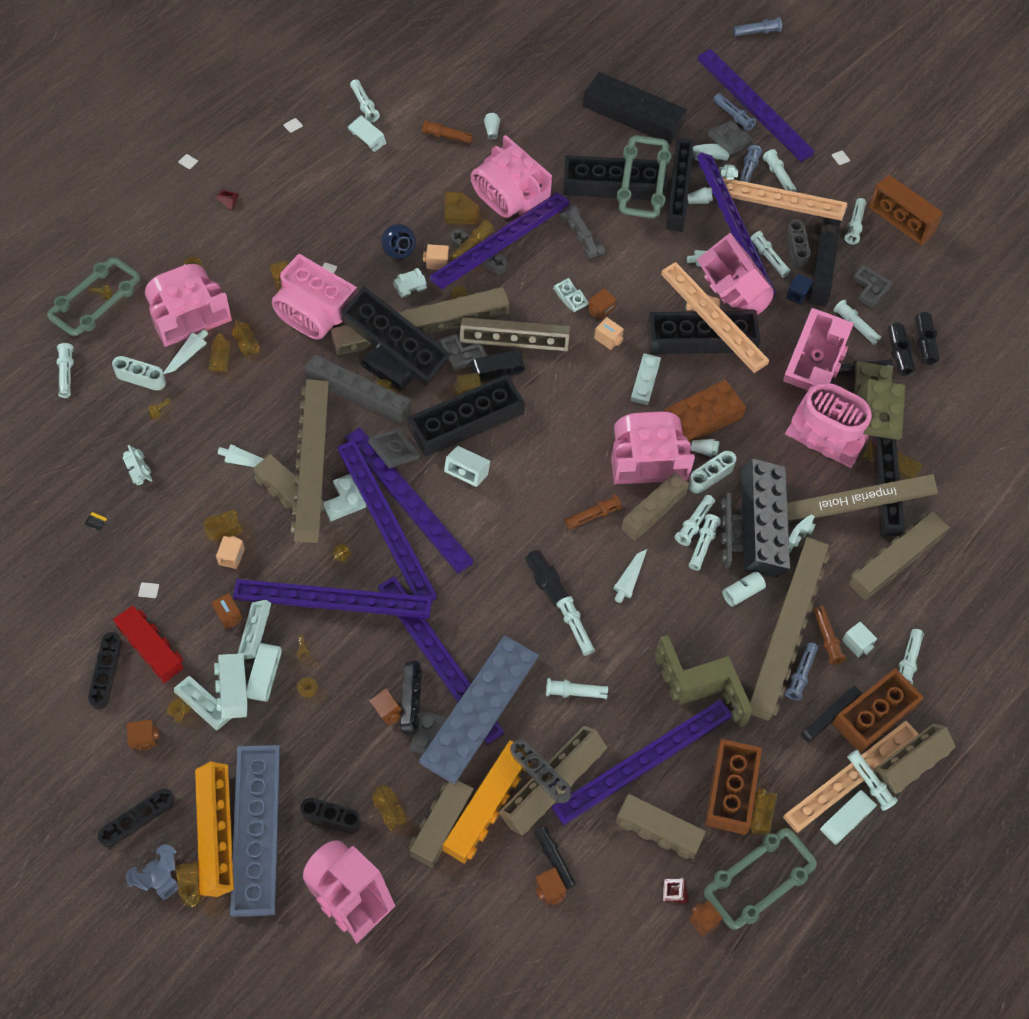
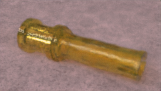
(476, 237)

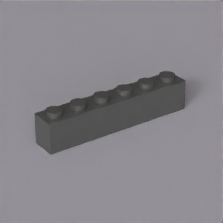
(359, 389)

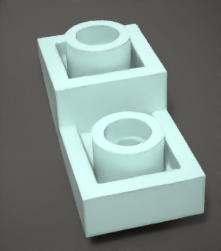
(711, 149)
(570, 295)
(800, 531)

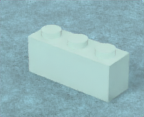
(231, 686)

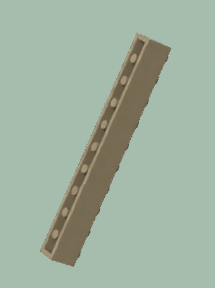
(432, 318)
(310, 462)
(788, 628)

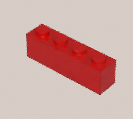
(149, 644)

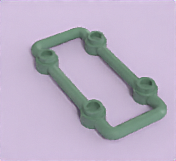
(624, 193)
(101, 271)
(751, 913)

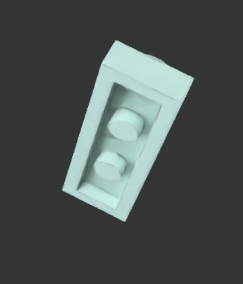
(645, 379)
(254, 629)
(200, 702)

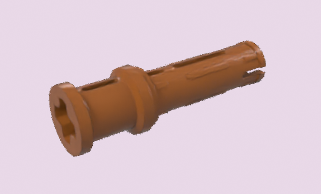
(441, 130)
(600, 509)
(831, 643)

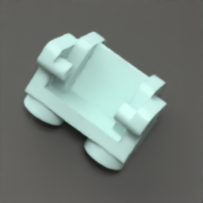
(409, 282)

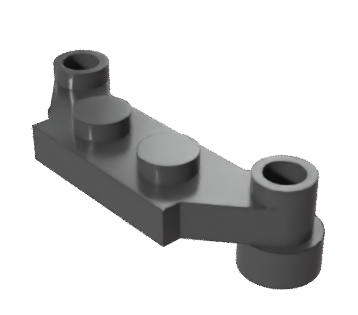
(583, 235)

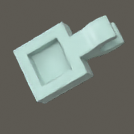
(729, 172)

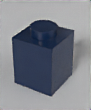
(799, 289)

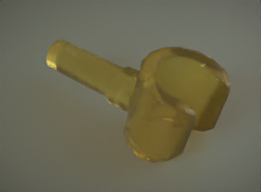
(106, 291)
(154, 411)
(302, 648)

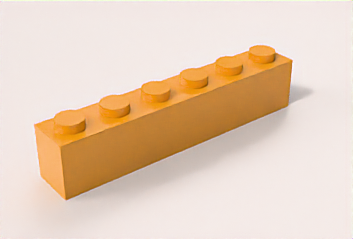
(484, 806)
(214, 830)

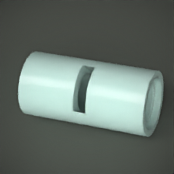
(744, 588)

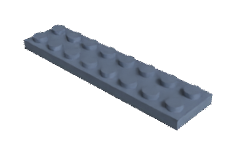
(478, 710)
(255, 831)

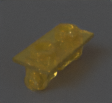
(243, 336)
(219, 353)
(383, 799)
(763, 815)

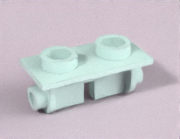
(134, 459)

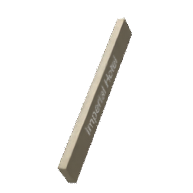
(862, 498)

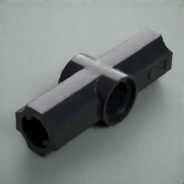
(927, 338)
(901, 349)
(546, 576)

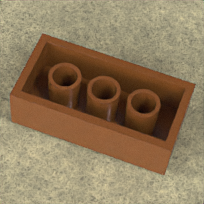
(905, 209)
(708, 411)
(877, 710)
(733, 787)

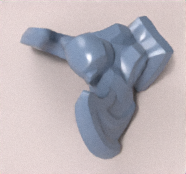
(156, 873)

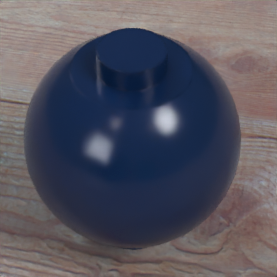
(398, 241)

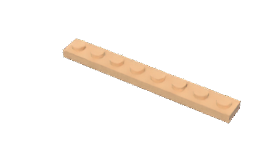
(786, 199)
(715, 317)
(847, 779)

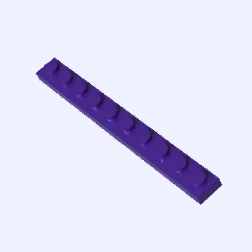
(755, 105)
(729, 209)
(499, 240)
(412, 505)
(385, 521)
(333, 598)
(436, 654)
(642, 762)

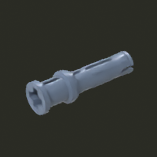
(765, 26)
(739, 116)
(750, 162)
(800, 679)

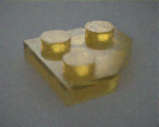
(460, 208)

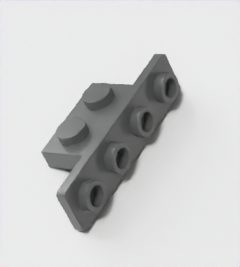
(733, 531)

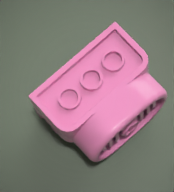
(511, 180)
(736, 276)
(311, 297)
(185, 303)
(818, 350)
(832, 422)
(650, 448)
(348, 888)

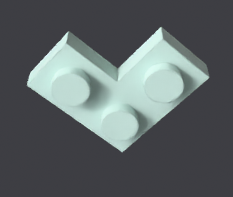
(347, 501)

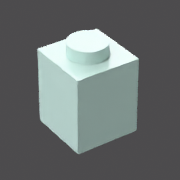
(859, 640)

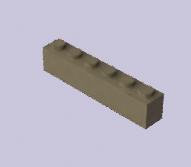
(514, 334)
(898, 556)
(569, 763)

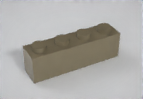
(278, 481)
(655, 506)
(915, 758)
(441, 821)
(660, 826)

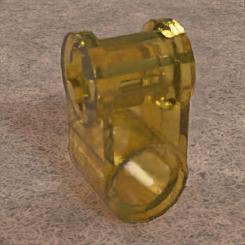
(276, 269)
(223, 525)
(188, 880)

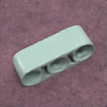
(128, 369)
(707, 478)
(263, 672)
(848, 817)

